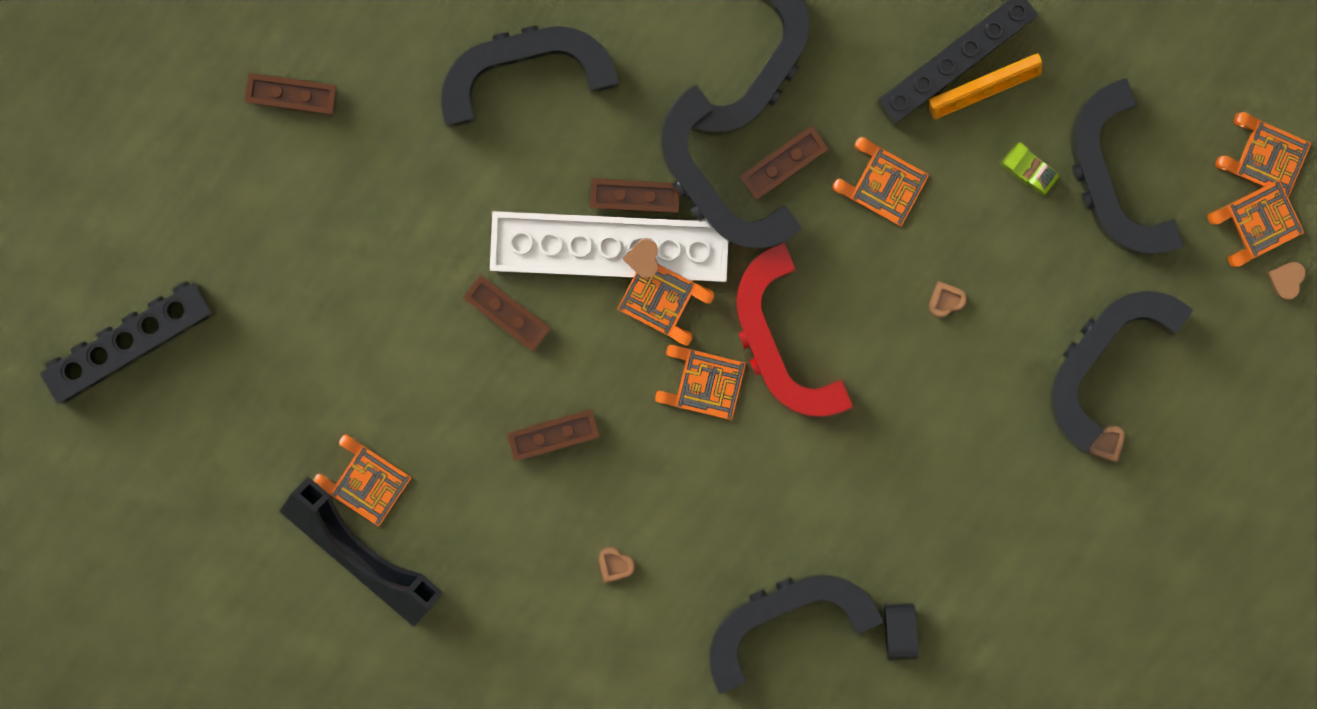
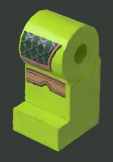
(1029, 169)

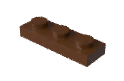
(291, 94)
(784, 163)
(633, 196)
(506, 313)
(553, 435)

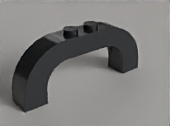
(509, 50)
(766, 85)
(690, 181)
(1096, 181)
(1150, 306)
(785, 598)

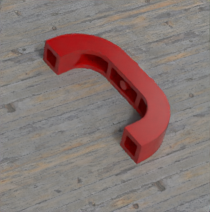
(767, 360)

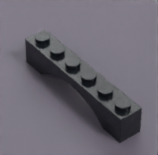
(316, 516)

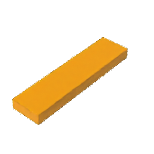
(985, 86)

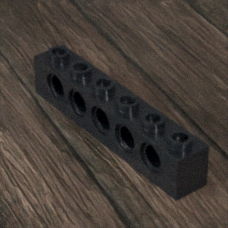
(955, 59)
(57, 372)

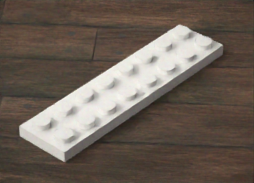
(599, 243)

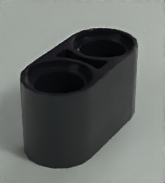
(901, 631)

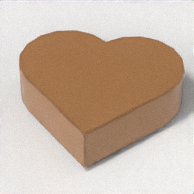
(642, 257)
(1287, 279)
(946, 299)
(1109, 444)
(614, 565)

